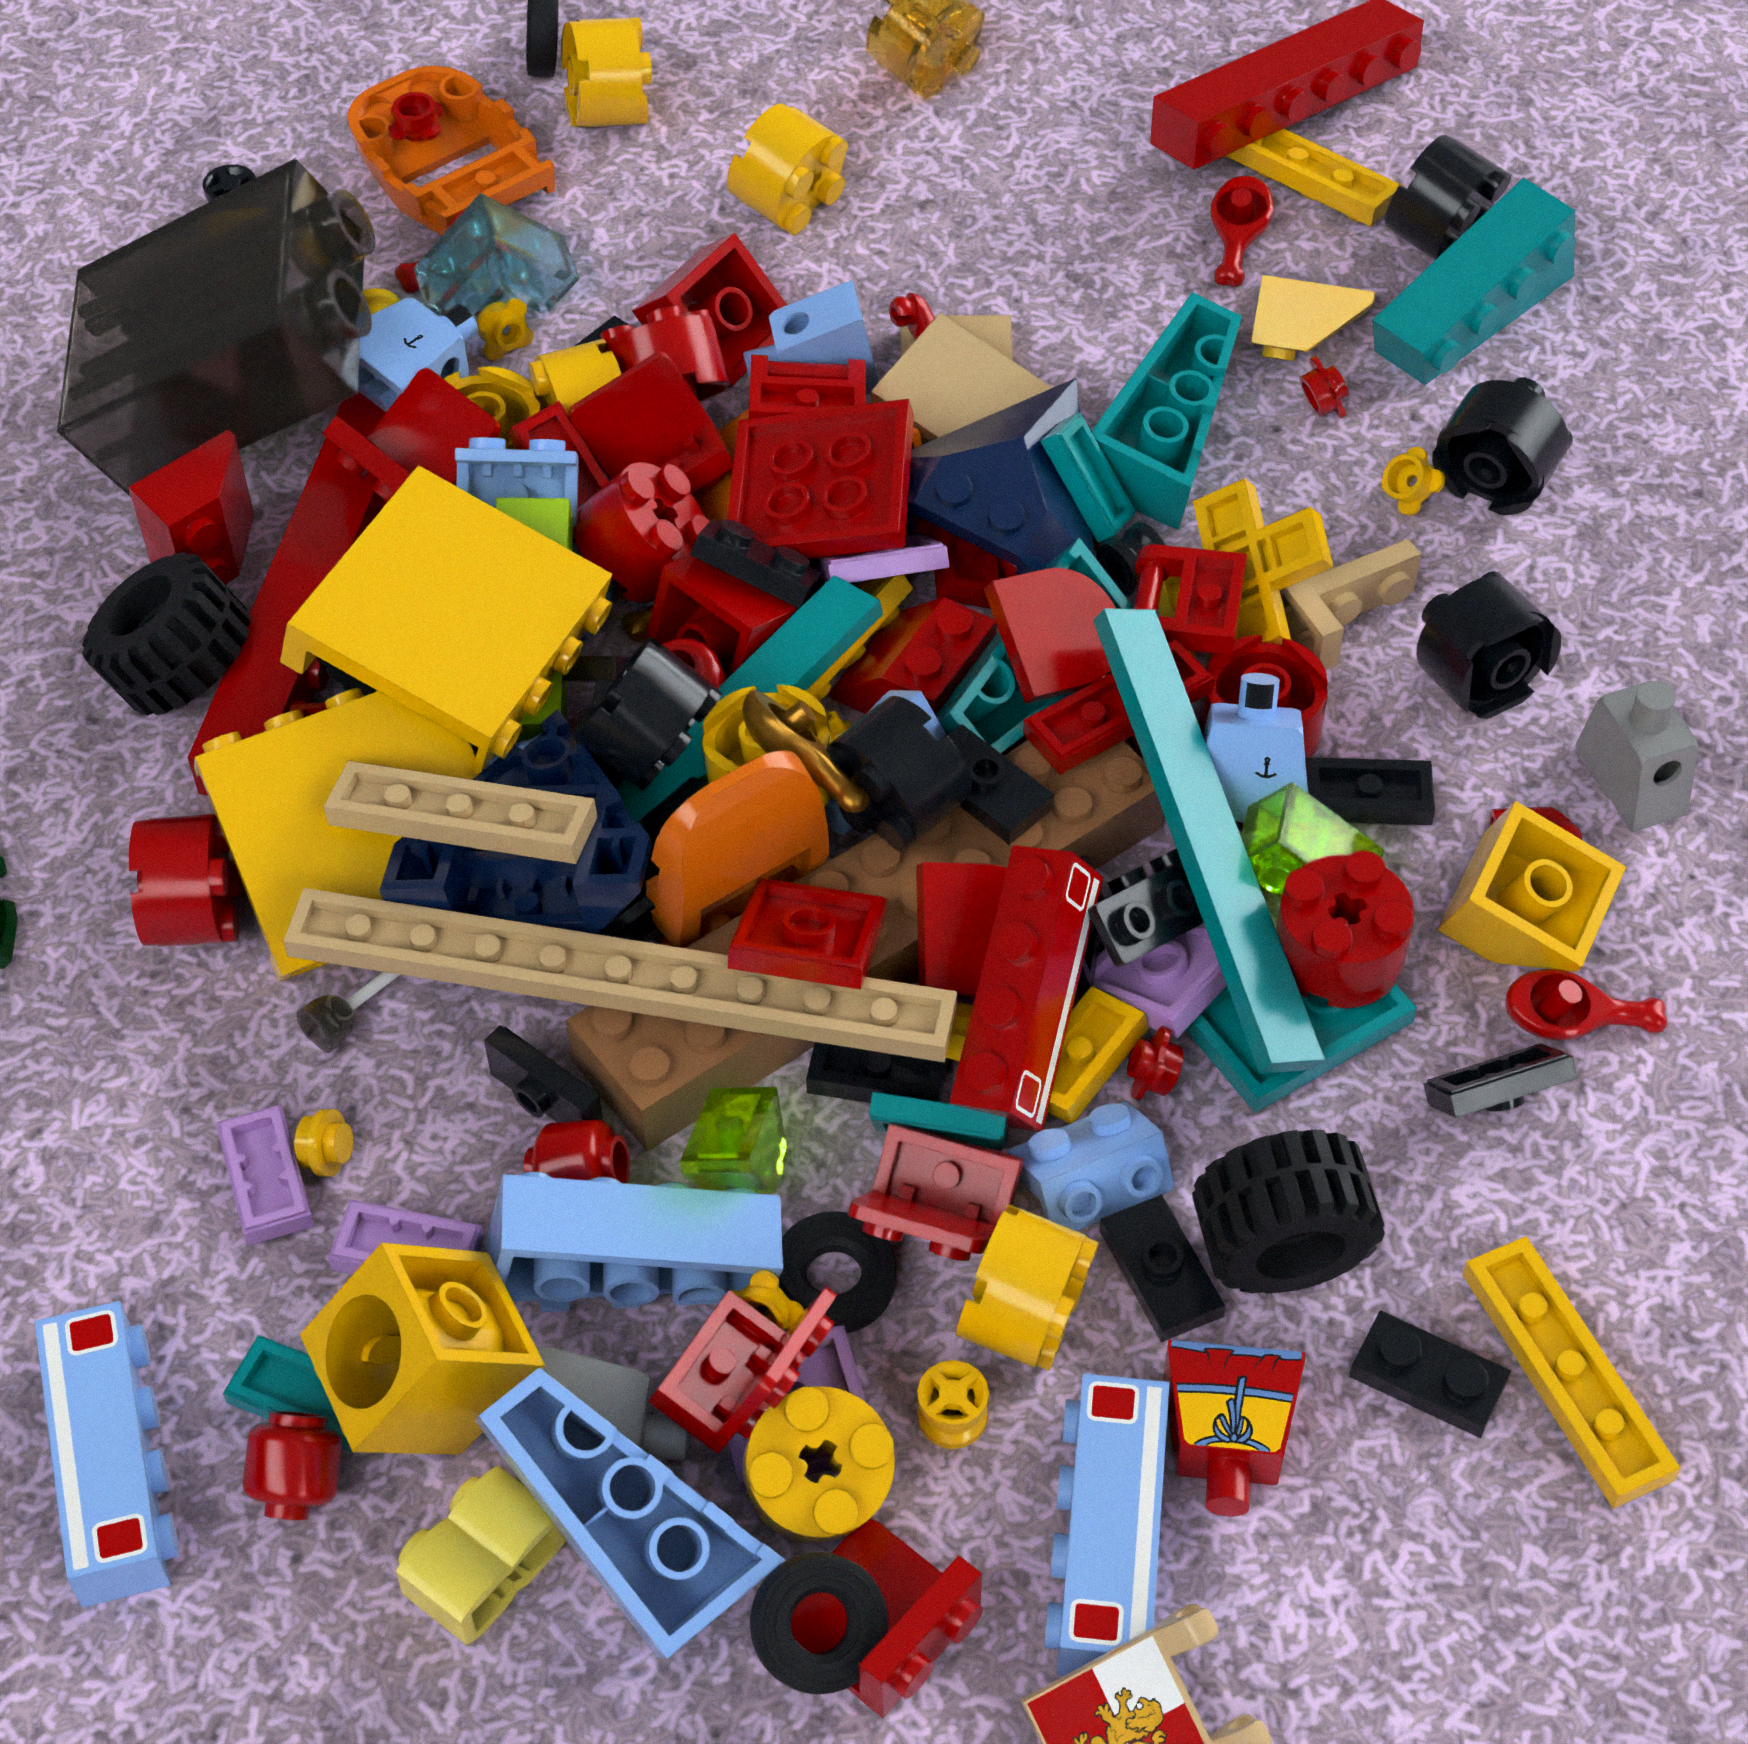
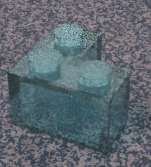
(492, 256)

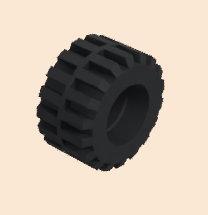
(166, 634)
(1287, 1211)

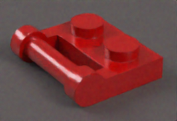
(804, 387)
(1206, 597)

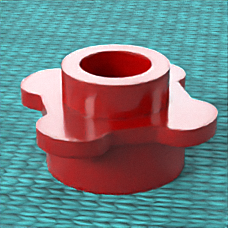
(415, 117)
(1324, 388)
(1155, 1064)

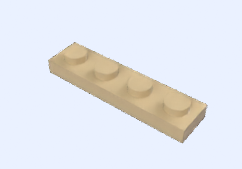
(461, 812)

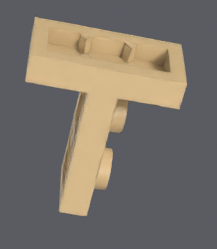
(1335, 597)

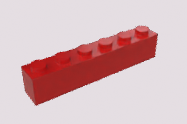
(1285, 82)

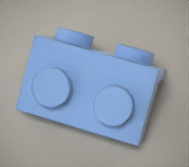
(496, 472)
(1095, 1165)

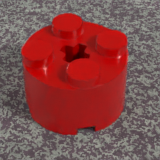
(686, 338)
(640, 526)
(1300, 685)
(183, 882)
(1345, 928)

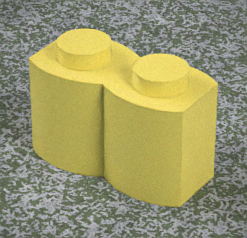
(478, 1555)

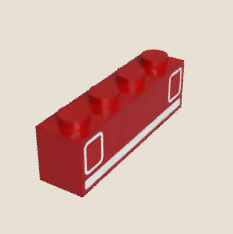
(1027, 986)

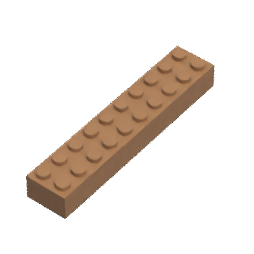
(662, 1068)

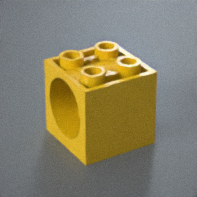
(419, 1349)

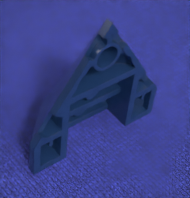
(1000, 485)
(524, 887)

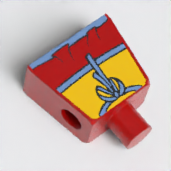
(1230, 1416)

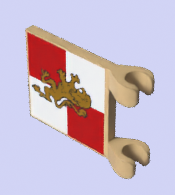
(1136, 1694)

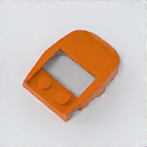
(466, 125)
(729, 834)

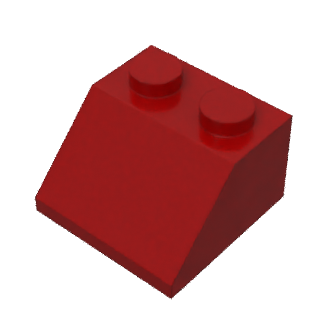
(734, 292)
(198, 507)
(715, 610)
(922, 651)

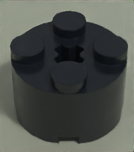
(1445, 196)
(1502, 444)
(1486, 645)
(646, 714)
(903, 770)

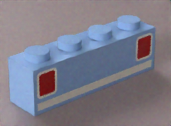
(103, 1454)
(1113, 1518)

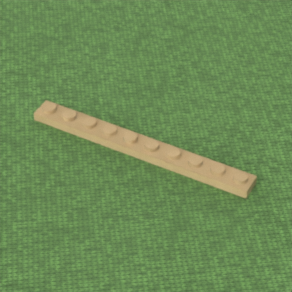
(616, 974)

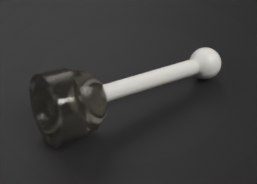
(330, 1018)

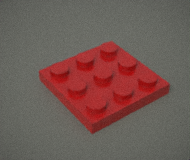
(825, 478)

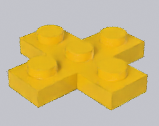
(1275, 555)

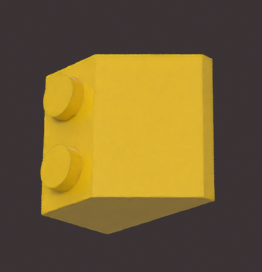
(1532, 894)

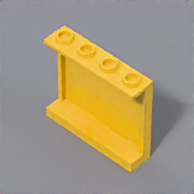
(452, 613)
(274, 793)

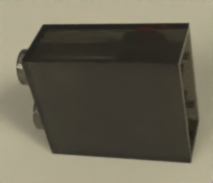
(218, 325)

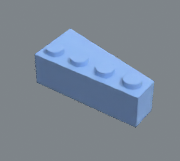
(629, 1240)
(634, 1524)

